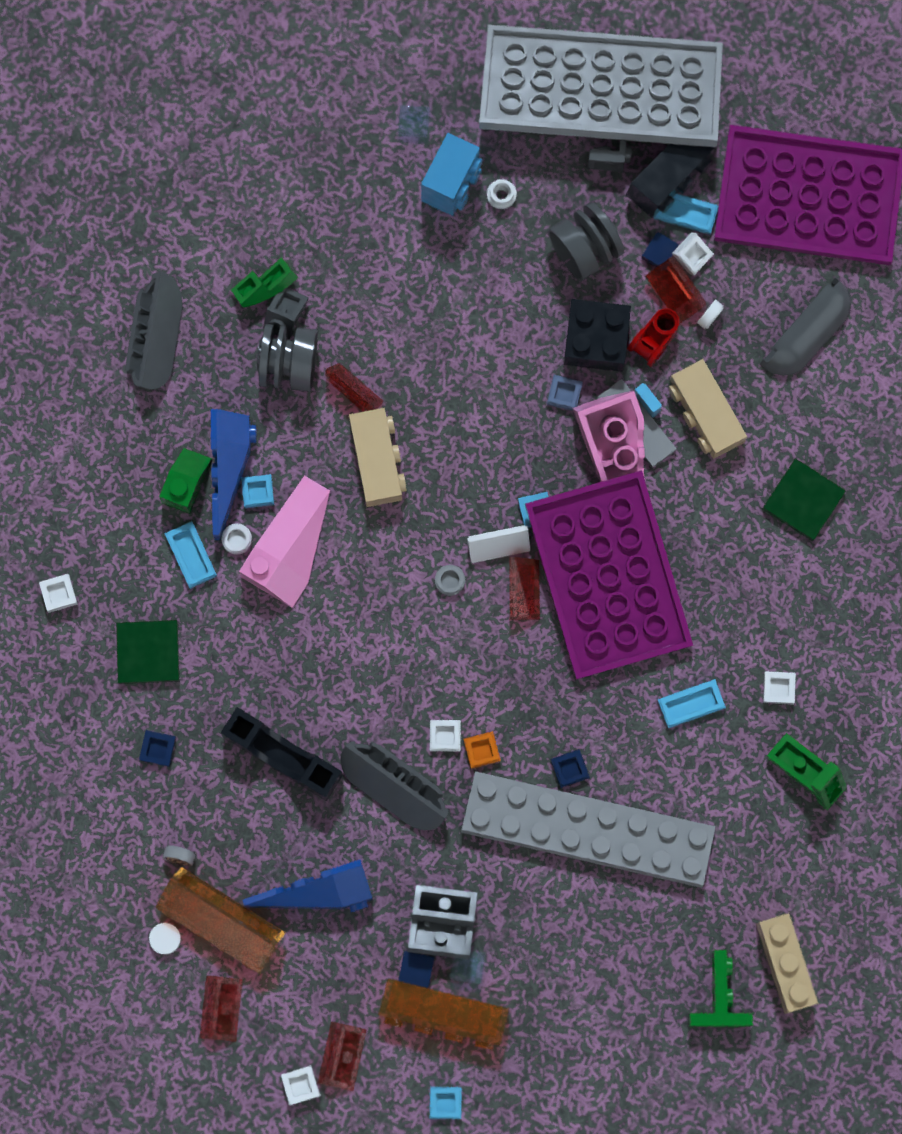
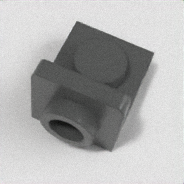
(606, 159)
(285, 310)

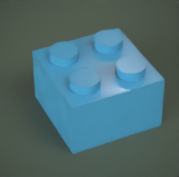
(450, 175)

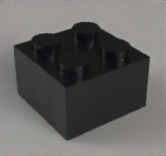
(597, 335)

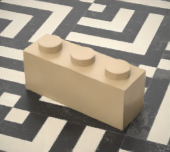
(706, 409)
(377, 457)
(786, 963)

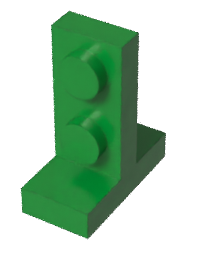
(808, 770)
(722, 998)

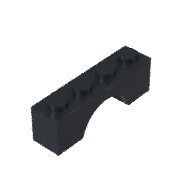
(281, 754)

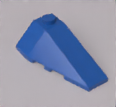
(231, 449)
(335, 889)

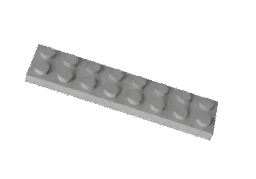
(588, 829)

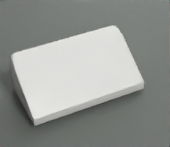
(498, 544)

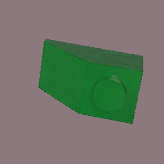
(185, 480)

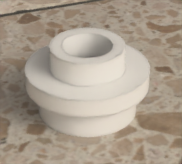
(503, 185)

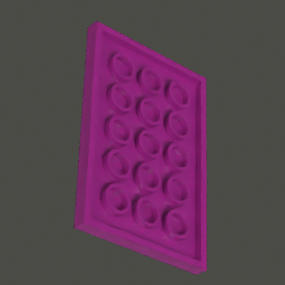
(809, 195)
(608, 574)

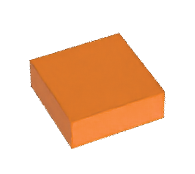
(482, 750)

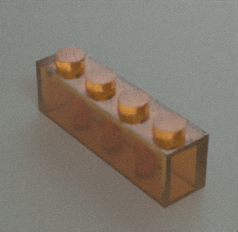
(220, 920)
(444, 1013)

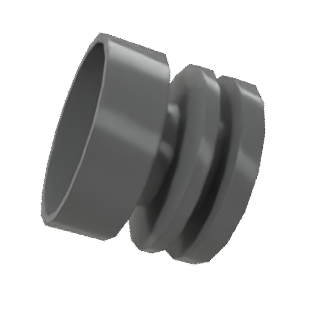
(590, 239)
(287, 357)

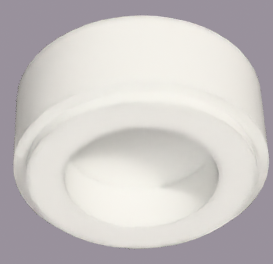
(710, 314)
(236, 539)
(165, 938)

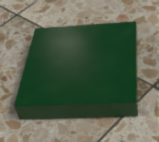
(804, 499)
(147, 652)

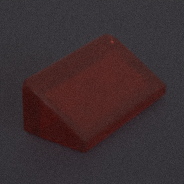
(676, 289)
(352, 388)
(524, 589)
(221, 1008)
(342, 1056)

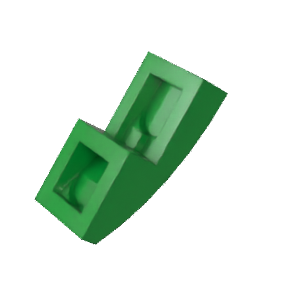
(257, 289)

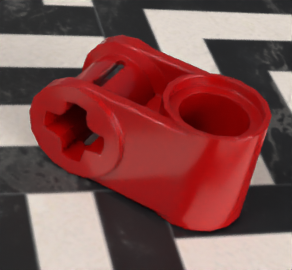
(653, 341)

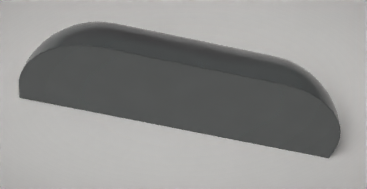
(810, 330)
(154, 332)
(394, 785)

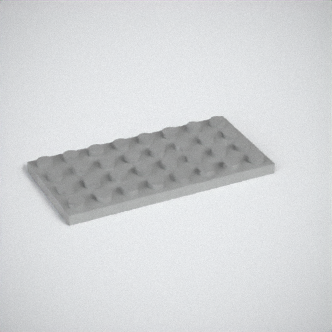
(601, 85)

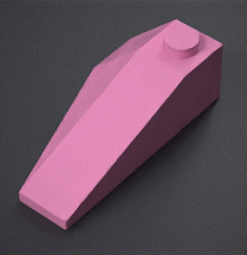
(613, 434)
(287, 548)

